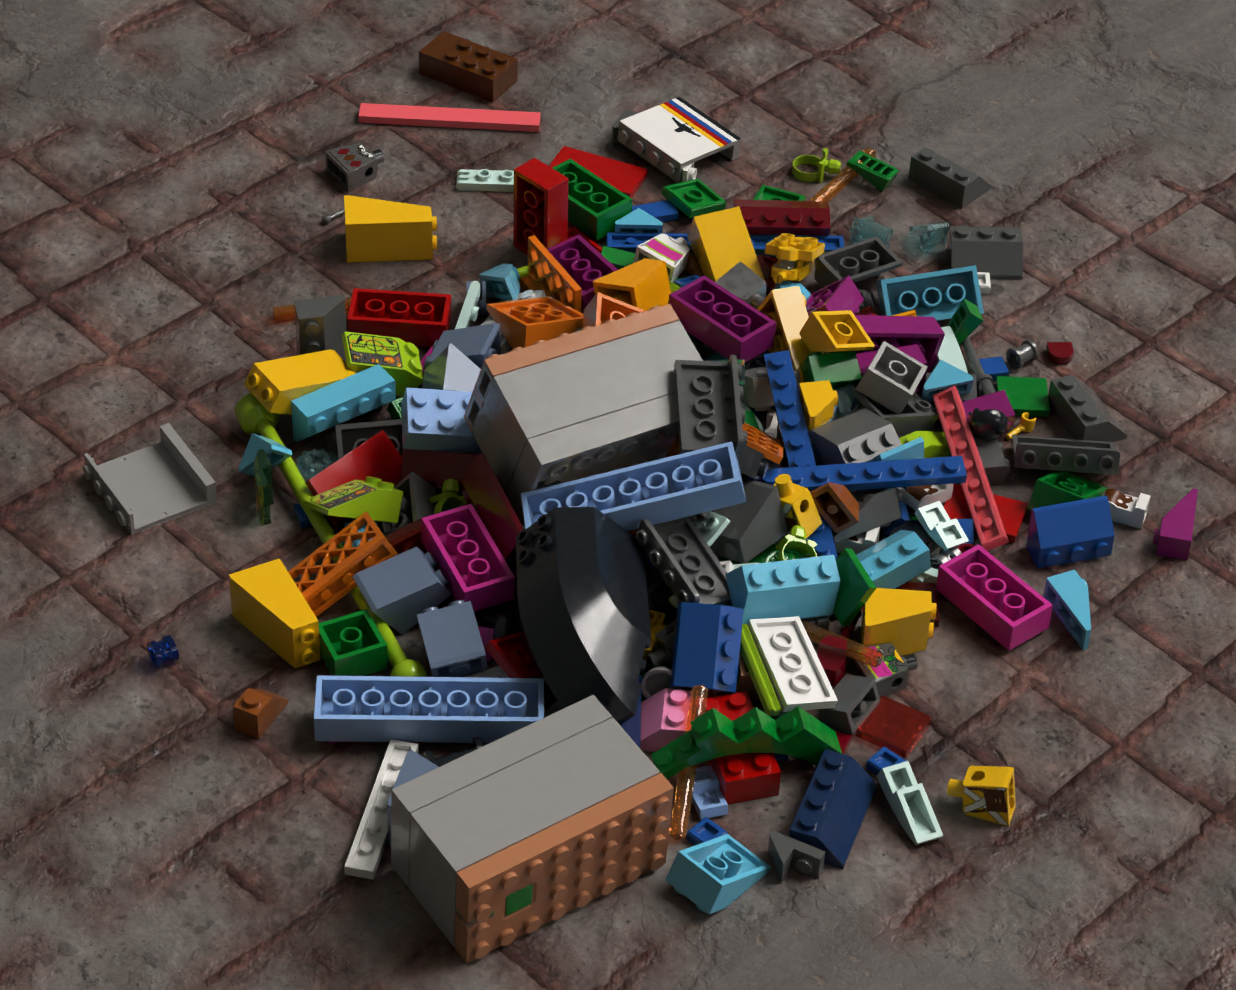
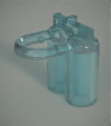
(868, 228)

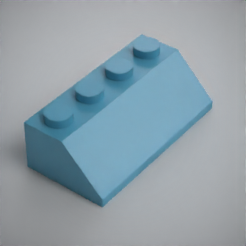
(930, 293)
(341, 401)
(896, 559)
(785, 588)

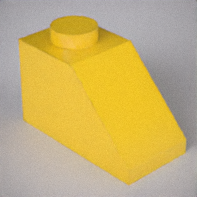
(817, 402)

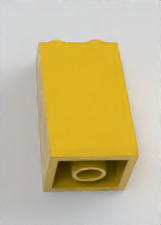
(388, 230)
(722, 242)
(288, 378)
(276, 612)

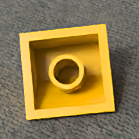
(835, 332)

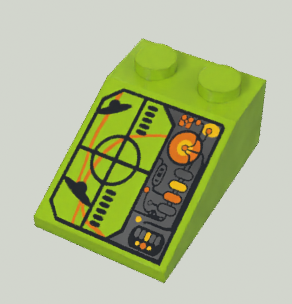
(391, 353)
(358, 496)

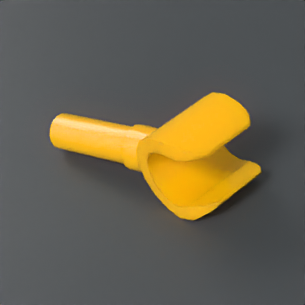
(1025, 425)

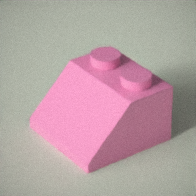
(663, 718)

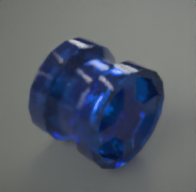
(162, 651)

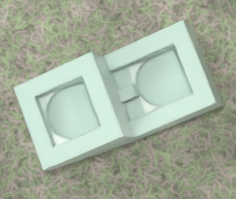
(938, 525)

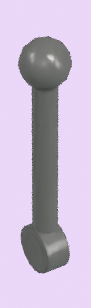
(326, 219)

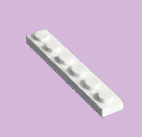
(373, 828)

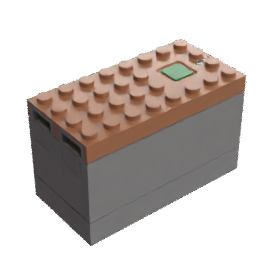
(580, 402)
(530, 827)

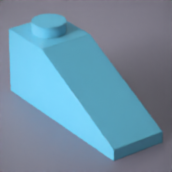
(502, 282)
(1071, 604)

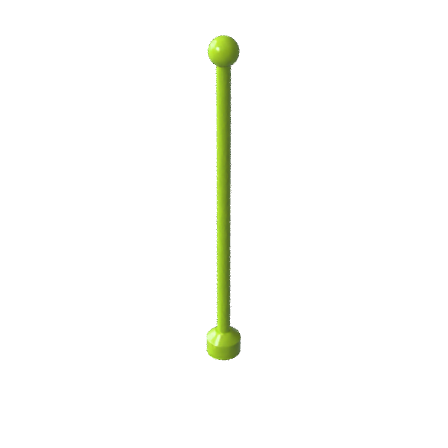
(257, 420)

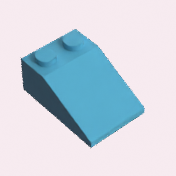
(715, 872)

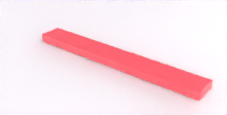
(449, 117)
(977, 487)

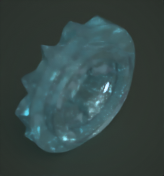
(306, 466)

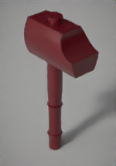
(833, 652)

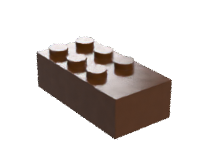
(468, 66)

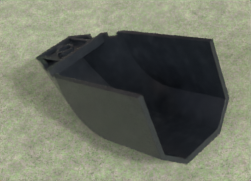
(584, 607)

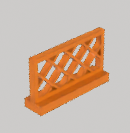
(548, 275)
(764, 443)
(339, 581)

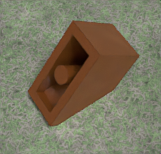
(836, 506)
(257, 711)

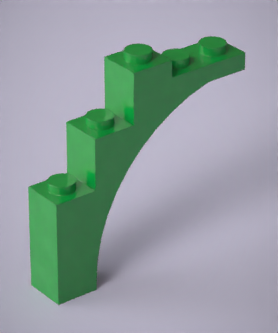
(753, 732)

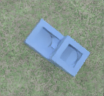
(707, 794)

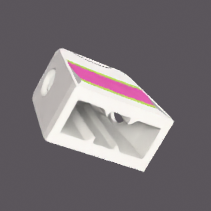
(666, 249)

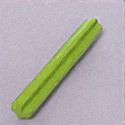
(758, 673)

